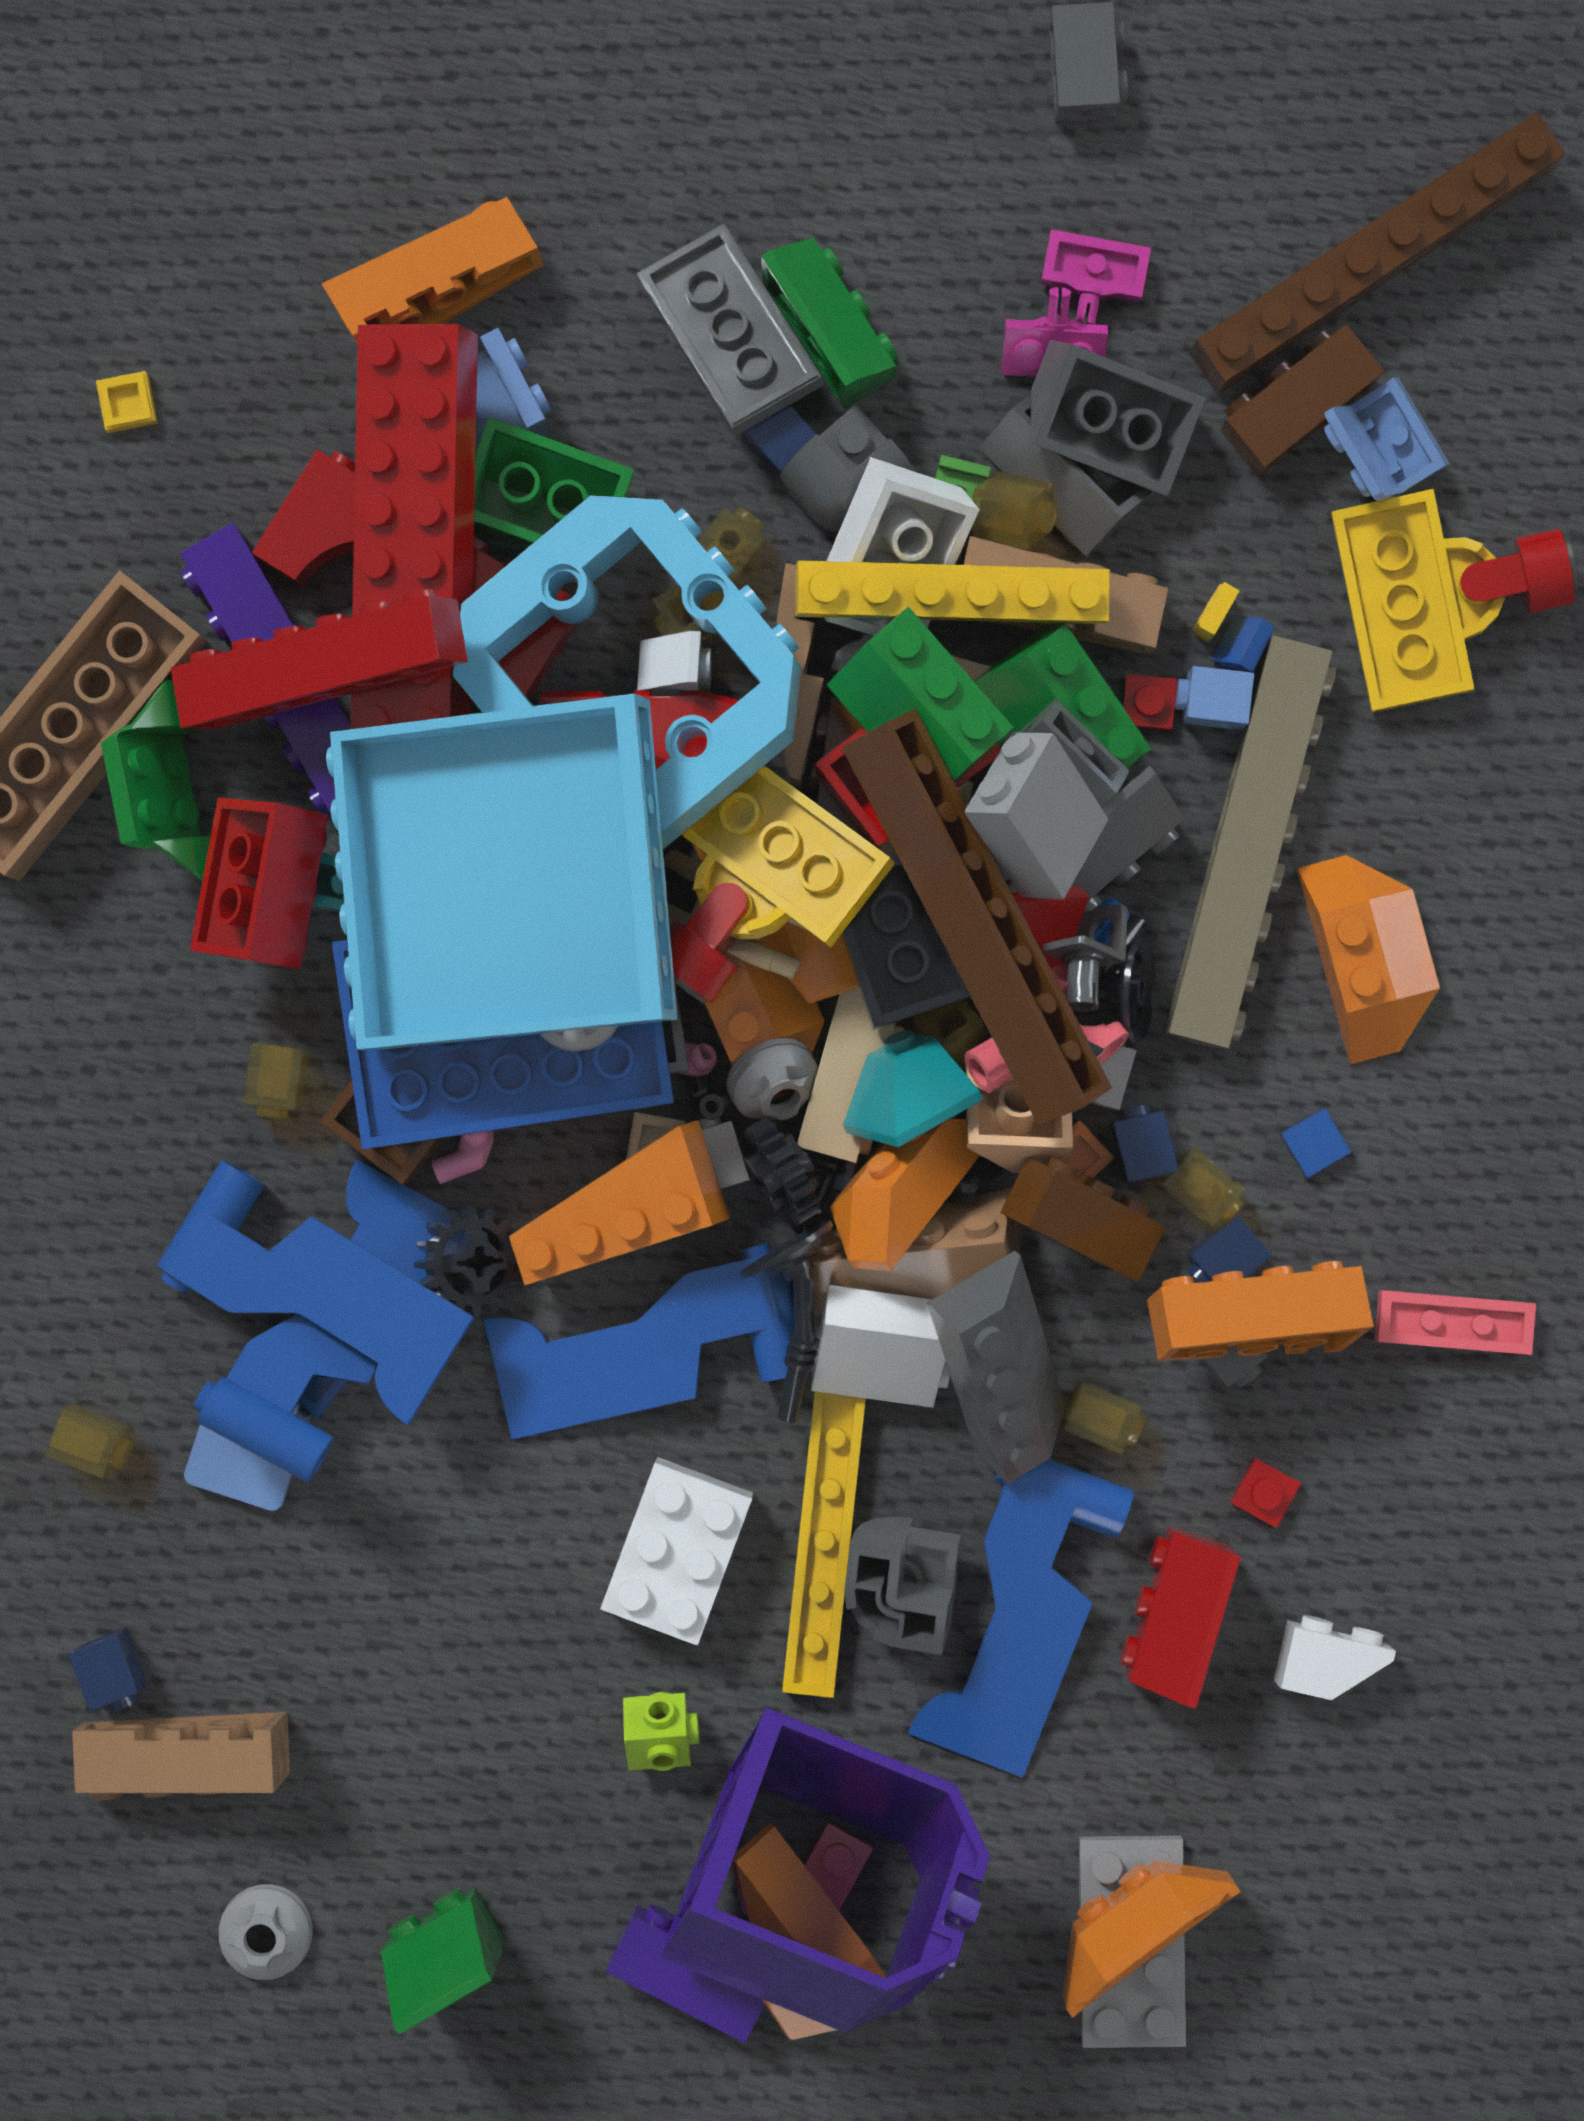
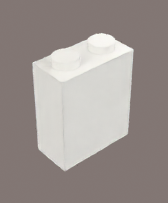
(878, 1348)

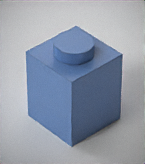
(1215, 697)

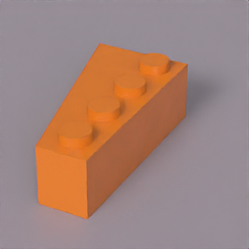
(439, 272)
(641, 1202)
(1260, 1312)

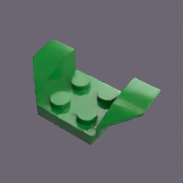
(154, 786)

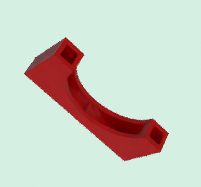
(319, 526)

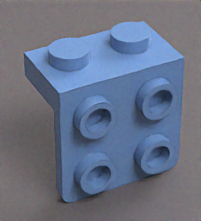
(503, 390)
(1385, 442)
(236, 1472)

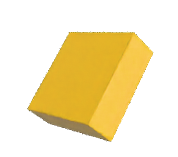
(126, 402)
(1215, 611)

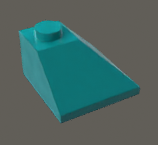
(907, 1090)

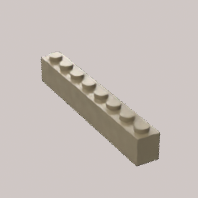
(1249, 842)

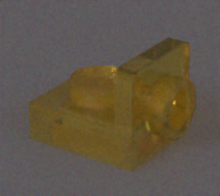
(1204, 1189)

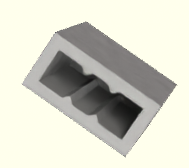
(1036, 815)

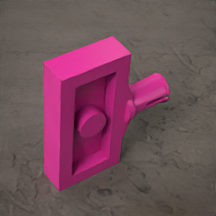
(1095, 270)
(1028, 339)

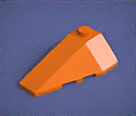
(787, 1900)

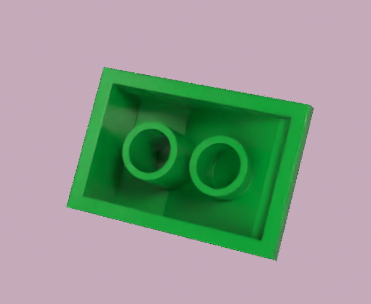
(440, 1957)

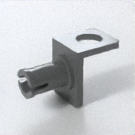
(1086, 955)

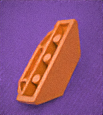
(1370, 954)
(760, 1008)
(899, 1194)
(1136, 1924)

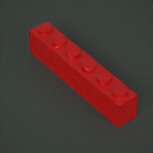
(319, 662)

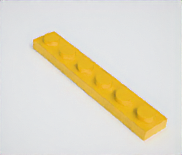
(952, 592)
(823, 1544)

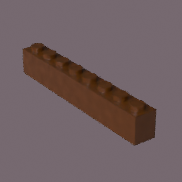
(1377, 253)
(977, 918)

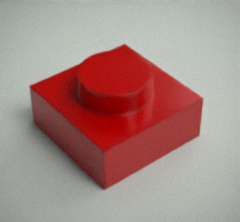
(1150, 701)
(1265, 1492)

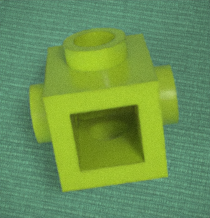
(658, 1731)

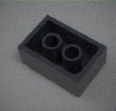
(900, 954)

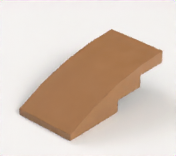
(810, 686)

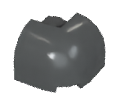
(831, 465)
(903, 1583)

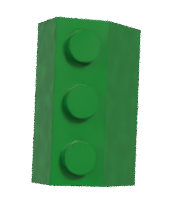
(828, 319)
(534, 482)
(1054, 667)
(909, 670)

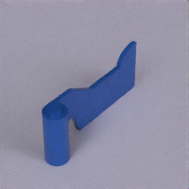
(321, 1278)
(644, 1360)
(275, 1367)
(1033, 1618)

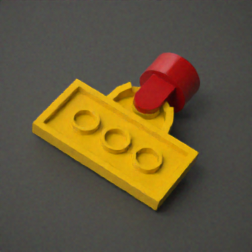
(1427, 594)
(766, 863)

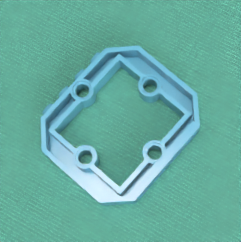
(580, 552)

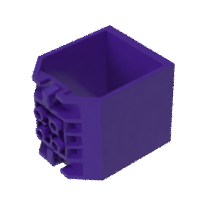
(867, 1792)

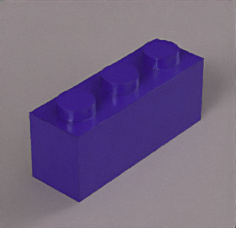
(708, 2000)

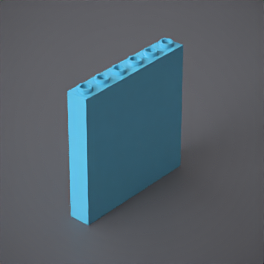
(502, 874)

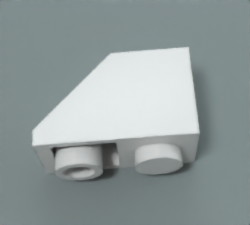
(674, 664)
(1327, 1661)

